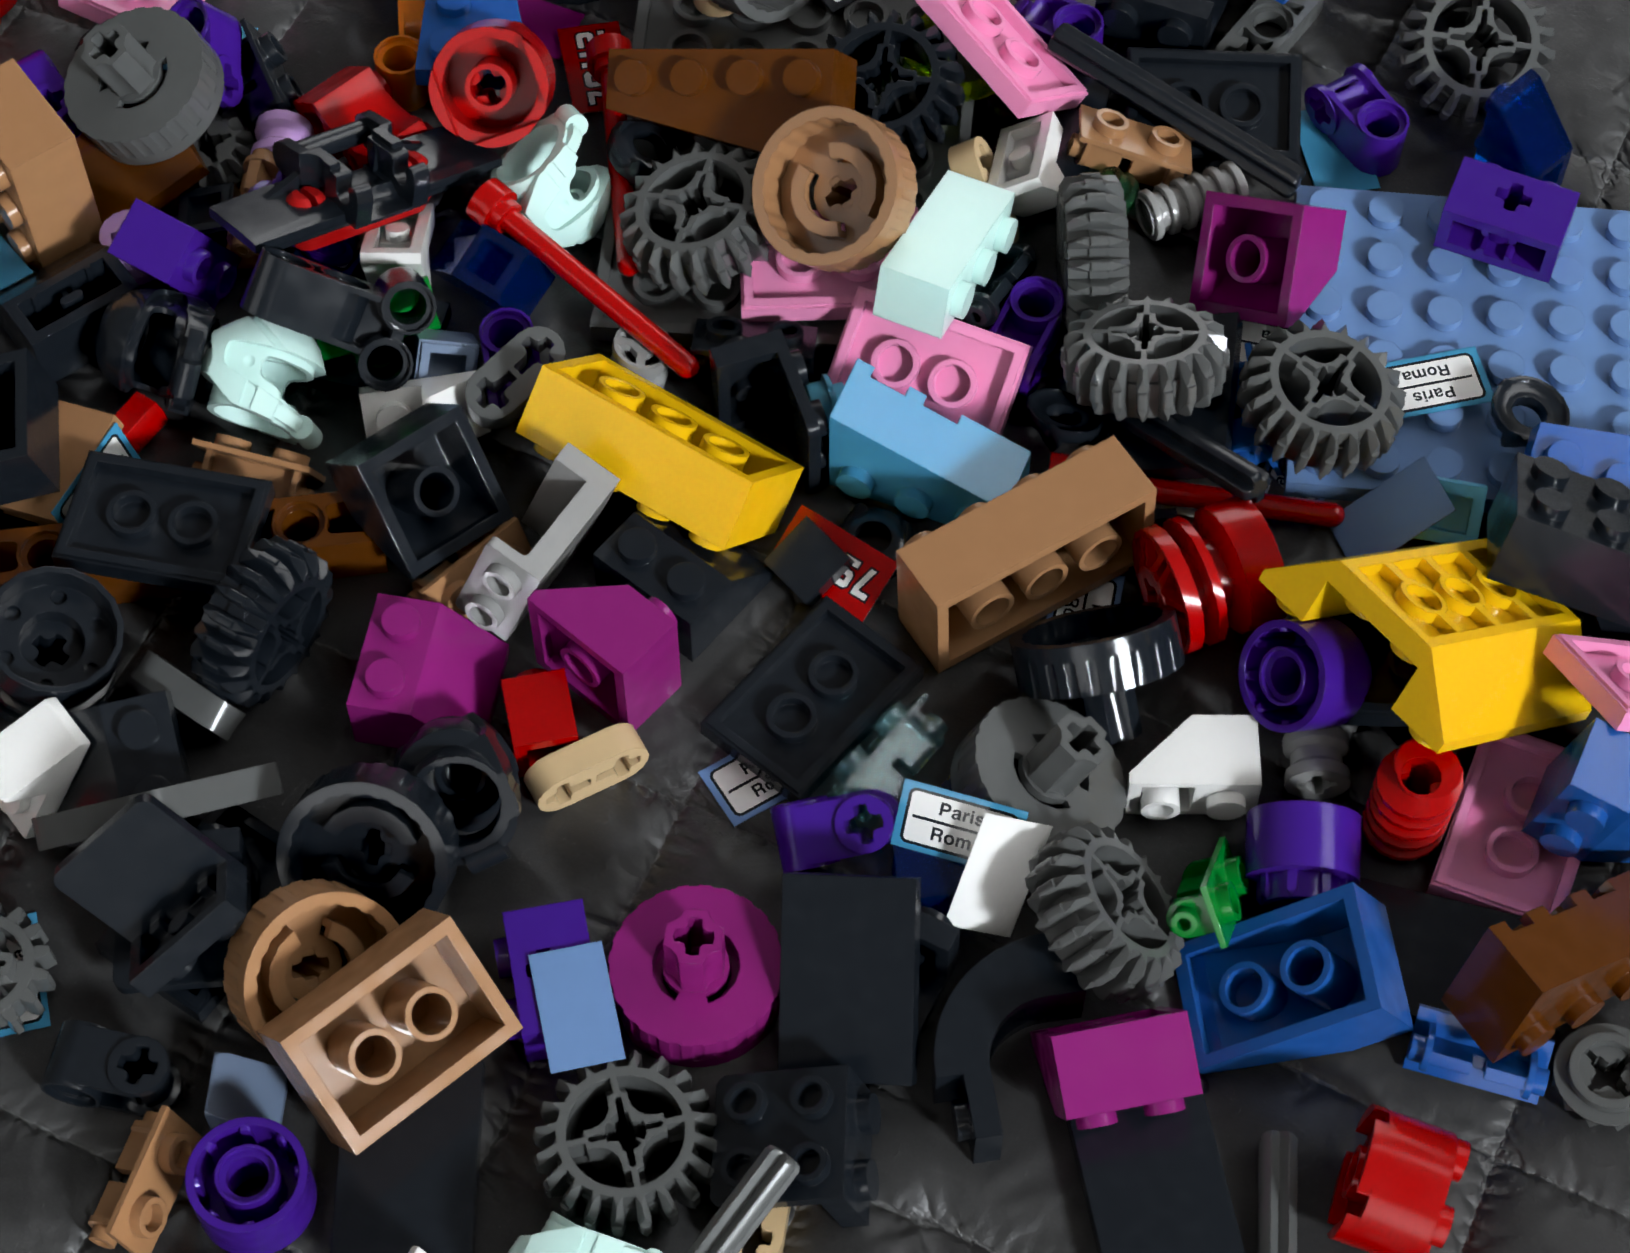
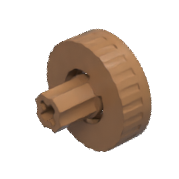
(869, 196)
(285, 957)

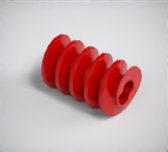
(1412, 801)

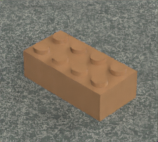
(1023, 553)

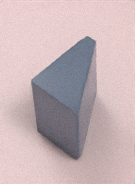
(443, 353)
(244, 1089)

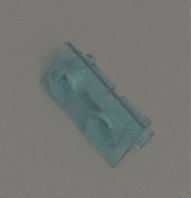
(902, 737)

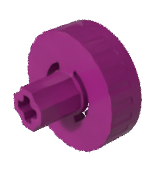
(694, 941)

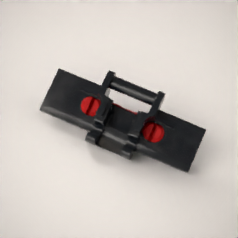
(329, 202)

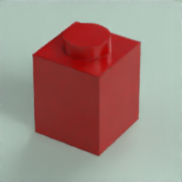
(538, 714)

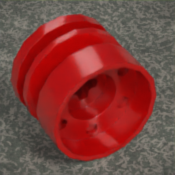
(1210, 570)

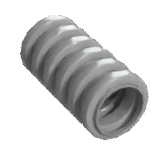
(1183, 201)

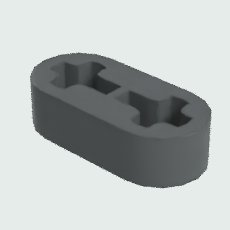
(506, 367)
(188, 695)

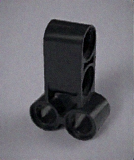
(341, 309)

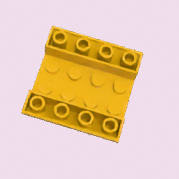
(1466, 634)

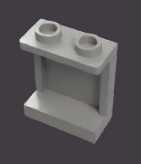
(563, 515)

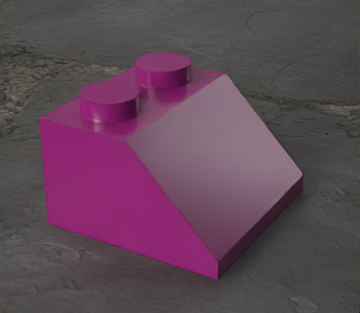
(1264, 257)
(613, 647)
(420, 667)
(1118, 1065)

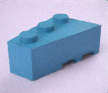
(913, 457)

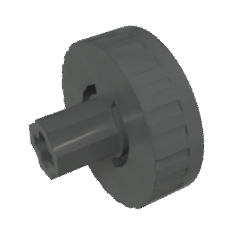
(124, 65)
(1058, 759)

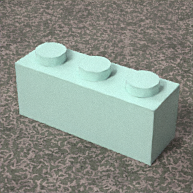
(945, 254)

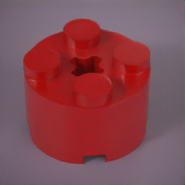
(478, 113)
(1397, 1185)

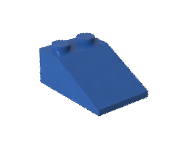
(1586, 798)
(1295, 983)

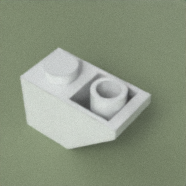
(1200, 769)

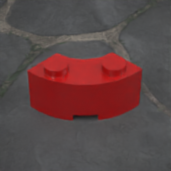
(351, 93)

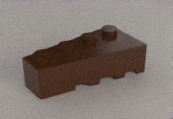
(728, 92)
(1545, 971)

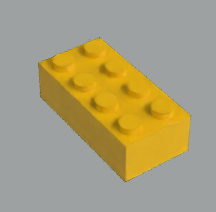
(662, 449)

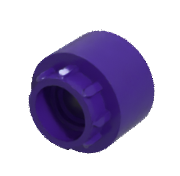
(1304, 674)
(1300, 850)
(236, 1154)

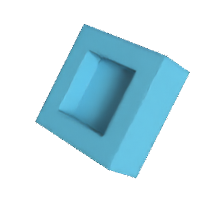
(1464, 522)

